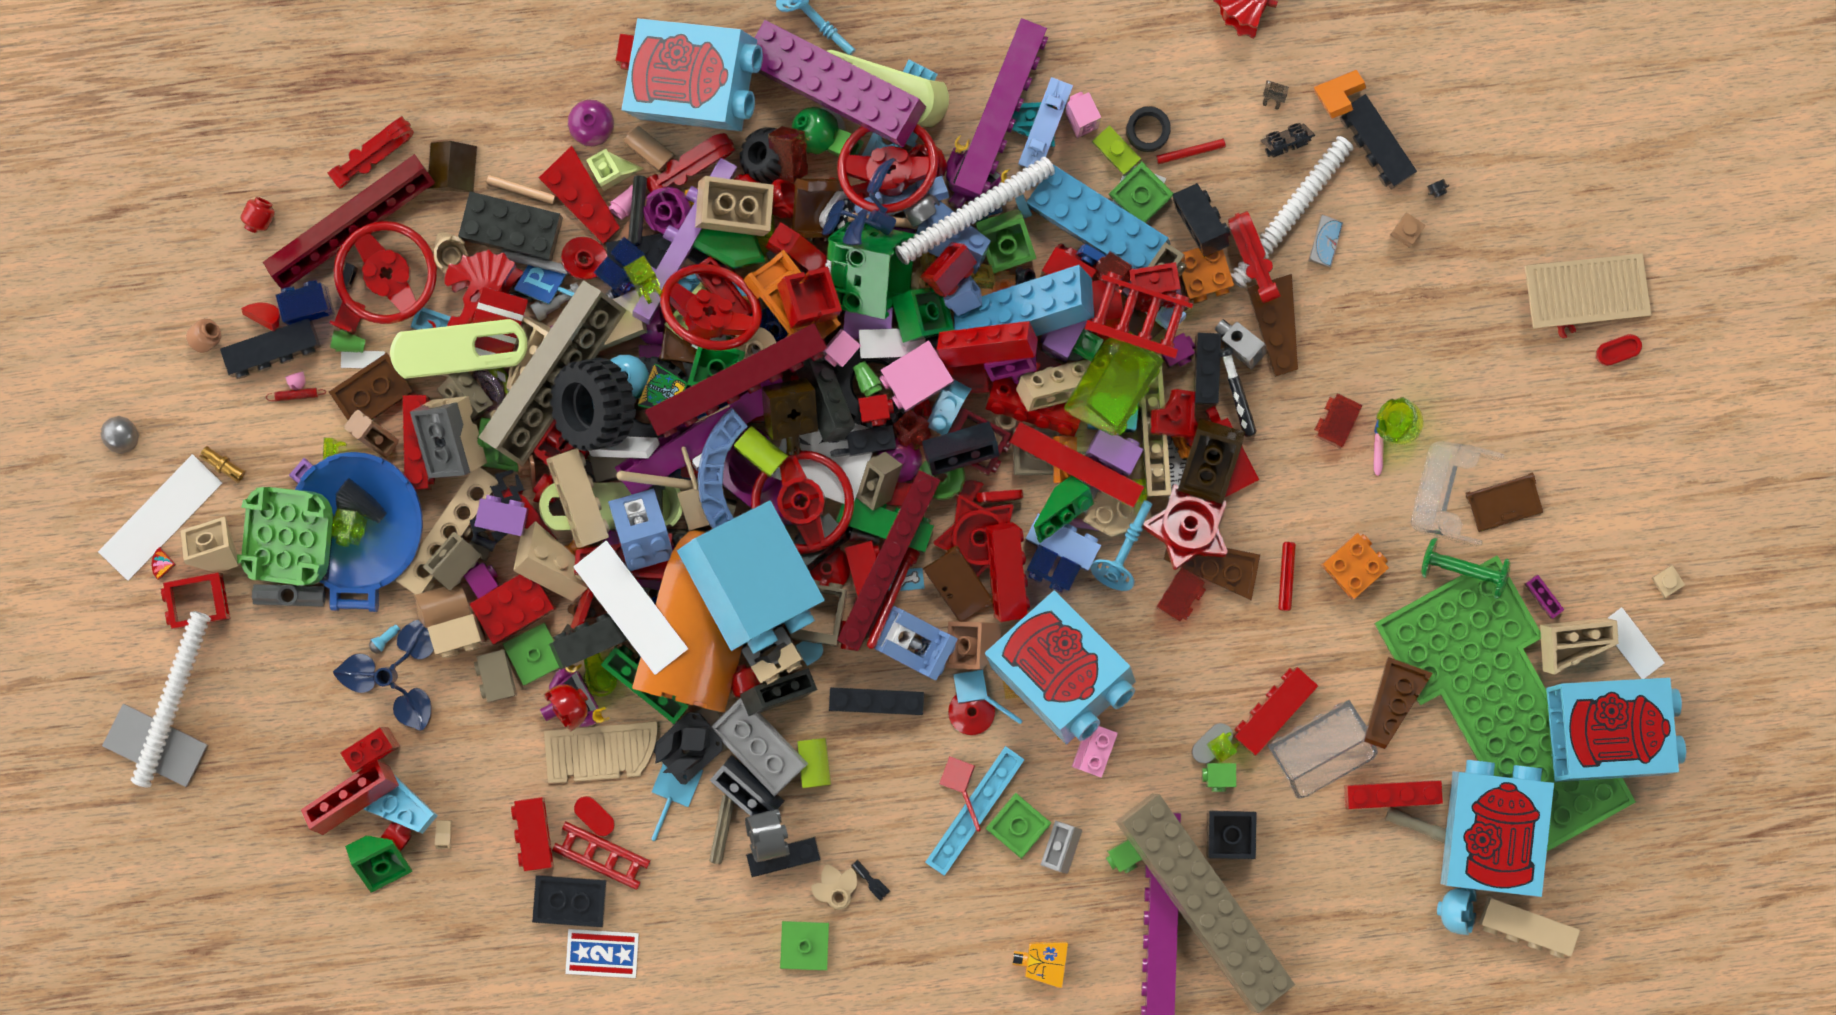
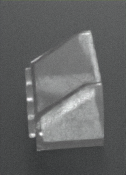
(1323, 750)

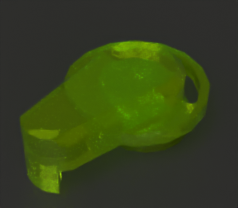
(598, 678)

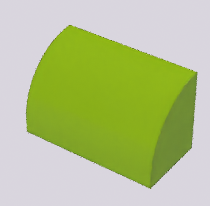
(760, 451)
(816, 755)

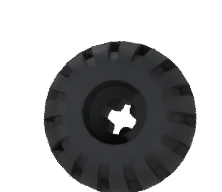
(757, 157)

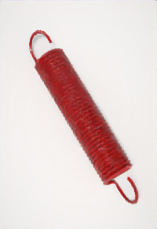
(295, 394)

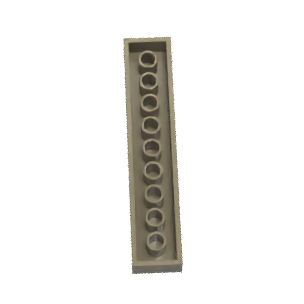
(1205, 903)

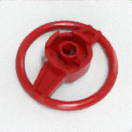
(907, 170)
(375, 260)
(708, 313)
(808, 517)

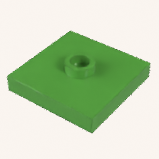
(1141, 193)
(532, 654)
(1018, 825)
(804, 945)

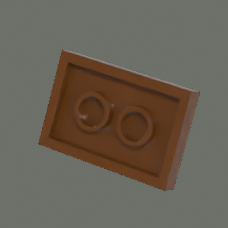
(371, 389)

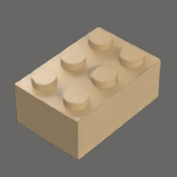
(734, 206)

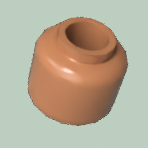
(203, 335)

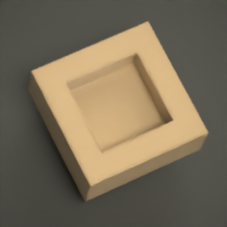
(1668, 581)

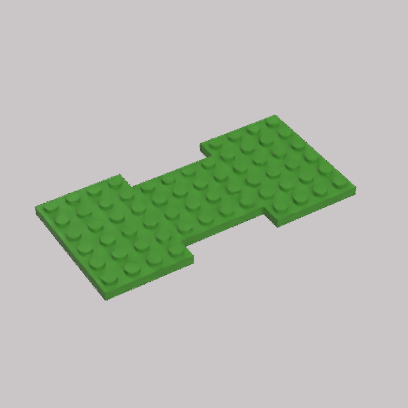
(1493, 689)

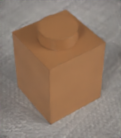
(1408, 230)

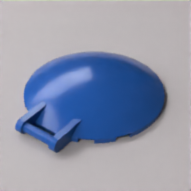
(386, 546)

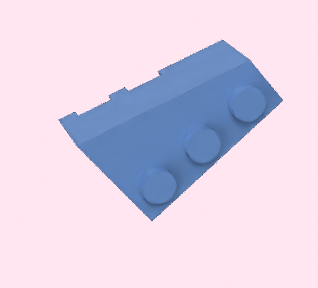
(972, 238)

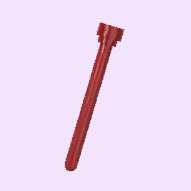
(910, 558)

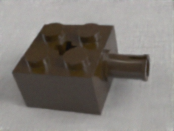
(790, 412)

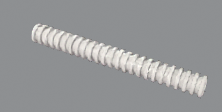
(1298, 202)
(975, 210)
(170, 699)

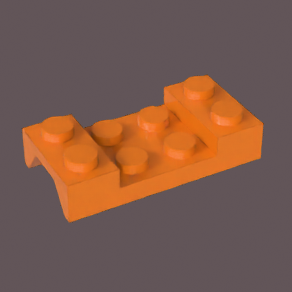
(764, 285)

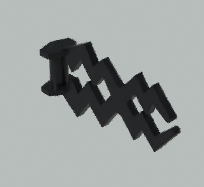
(482, 541)

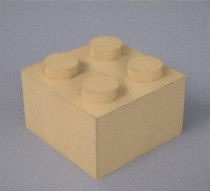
(457, 635)

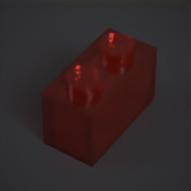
(791, 149)
(1338, 420)
(1180, 595)

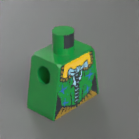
(660, 387)

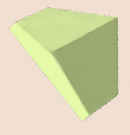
(611, 169)

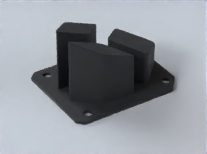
(689, 735)

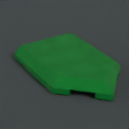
(729, 247)

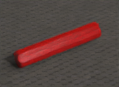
(1287, 576)

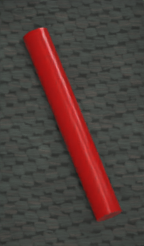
(1190, 151)

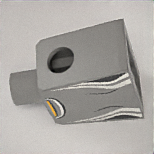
(1248, 349)

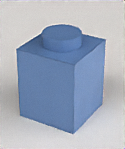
(965, 298)

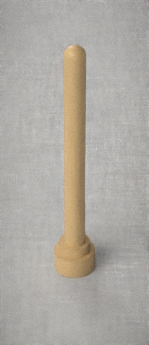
(655, 480)

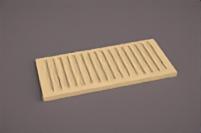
(1587, 290)

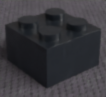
(1231, 834)

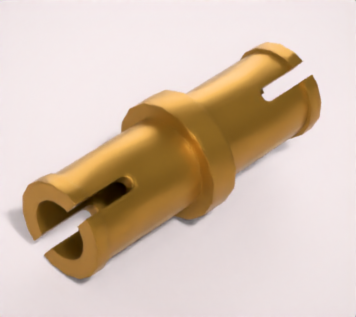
(222, 464)

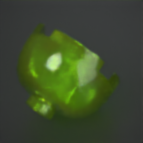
(1399, 421)

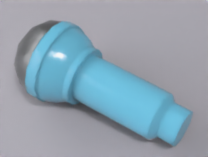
(378, 643)

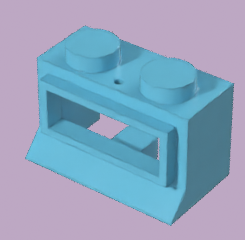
(947, 407)

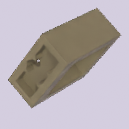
(821, 638)

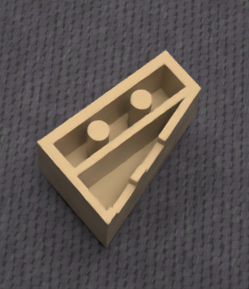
(535, 333)
(548, 563)
(1573, 641)

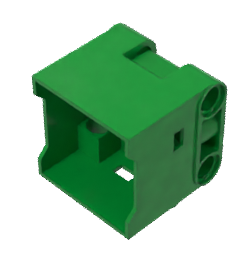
(870, 272)

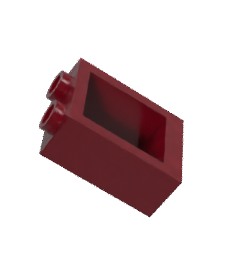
(1003, 445)

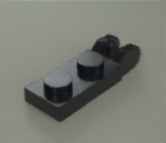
(867, 441)

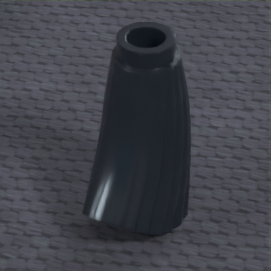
(356, 499)

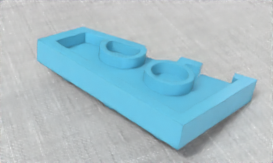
(403, 808)

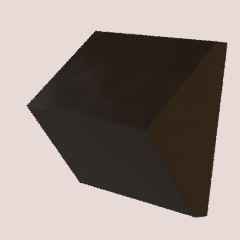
(452, 166)

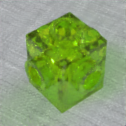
(348, 527)

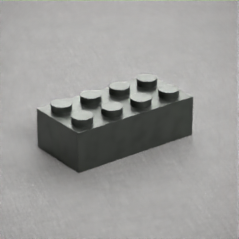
(510, 226)

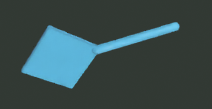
(972, 687)

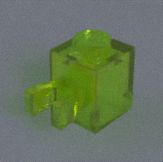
(643, 278)

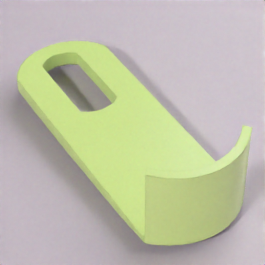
(931, 93)
(453, 349)
(607, 492)

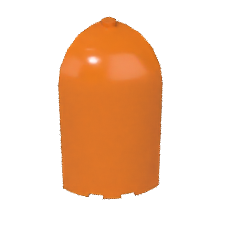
(707, 667)

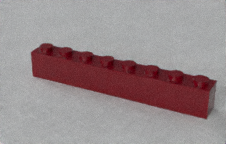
(367, 207)
(737, 379)
(888, 560)

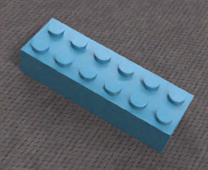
(1095, 219)
(1044, 301)

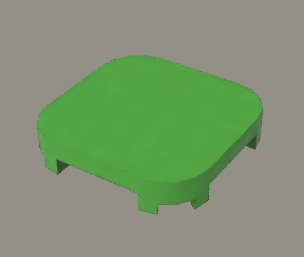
(286, 536)

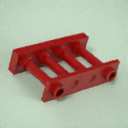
(1121, 331)

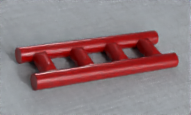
(594, 842)

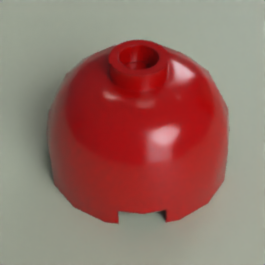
(568, 705)

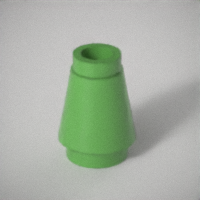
(346, 342)
(867, 380)

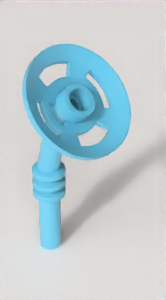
(825, 27)
(1116, 567)

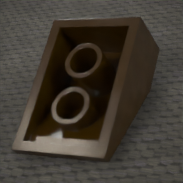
(1211, 461)

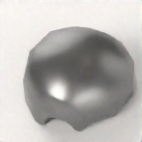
(922, 210)
(119, 434)

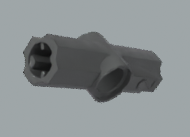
(274, 595)

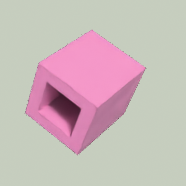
(841, 349)

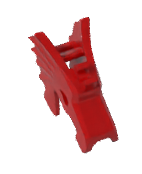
(1244, 14)
(477, 272)

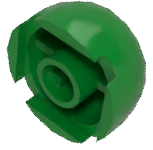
(818, 128)

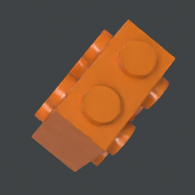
(1205, 275)
(1355, 565)

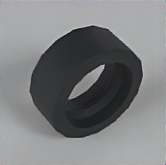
(1148, 111)

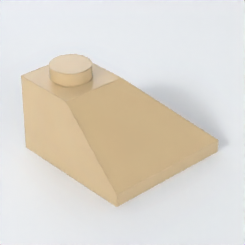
(209, 546)

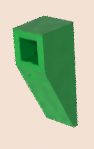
(1063, 505)

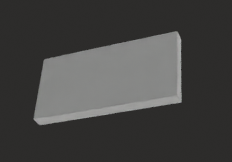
(759, 747)
(180, 753)

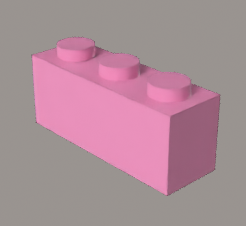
(1082, 114)

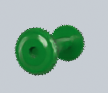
(1466, 568)

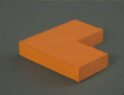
(1334, 93)

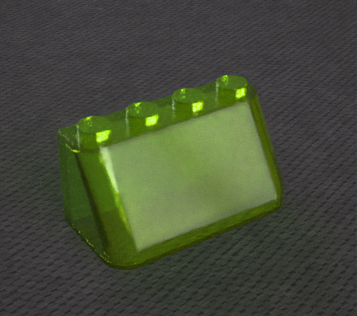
(1113, 385)

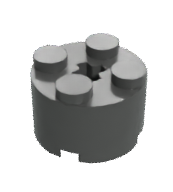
(767, 835)

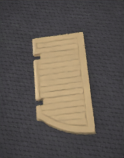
(599, 751)

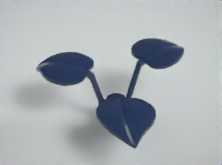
(877, 219)
(359, 676)

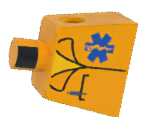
(1044, 961)

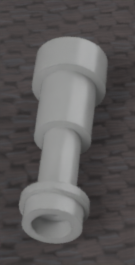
(542, 309)

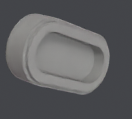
(1201, 751)

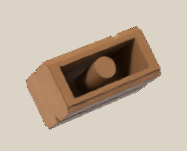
(371, 434)

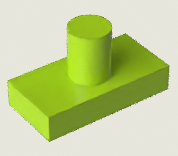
(1116, 150)

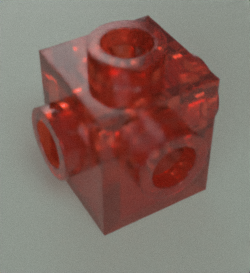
(912, 430)

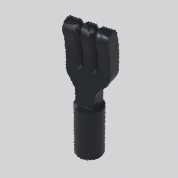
(875, 885)

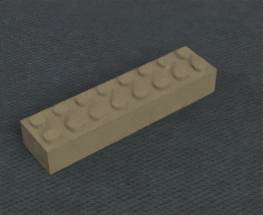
(573, 337)

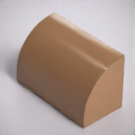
(648, 149)
(441, 605)

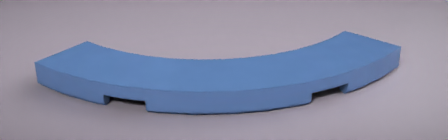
(712, 467)

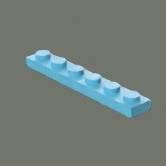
(981, 801)

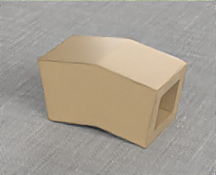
(443, 834)

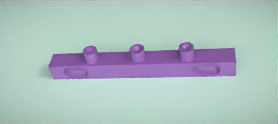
(681, 246)

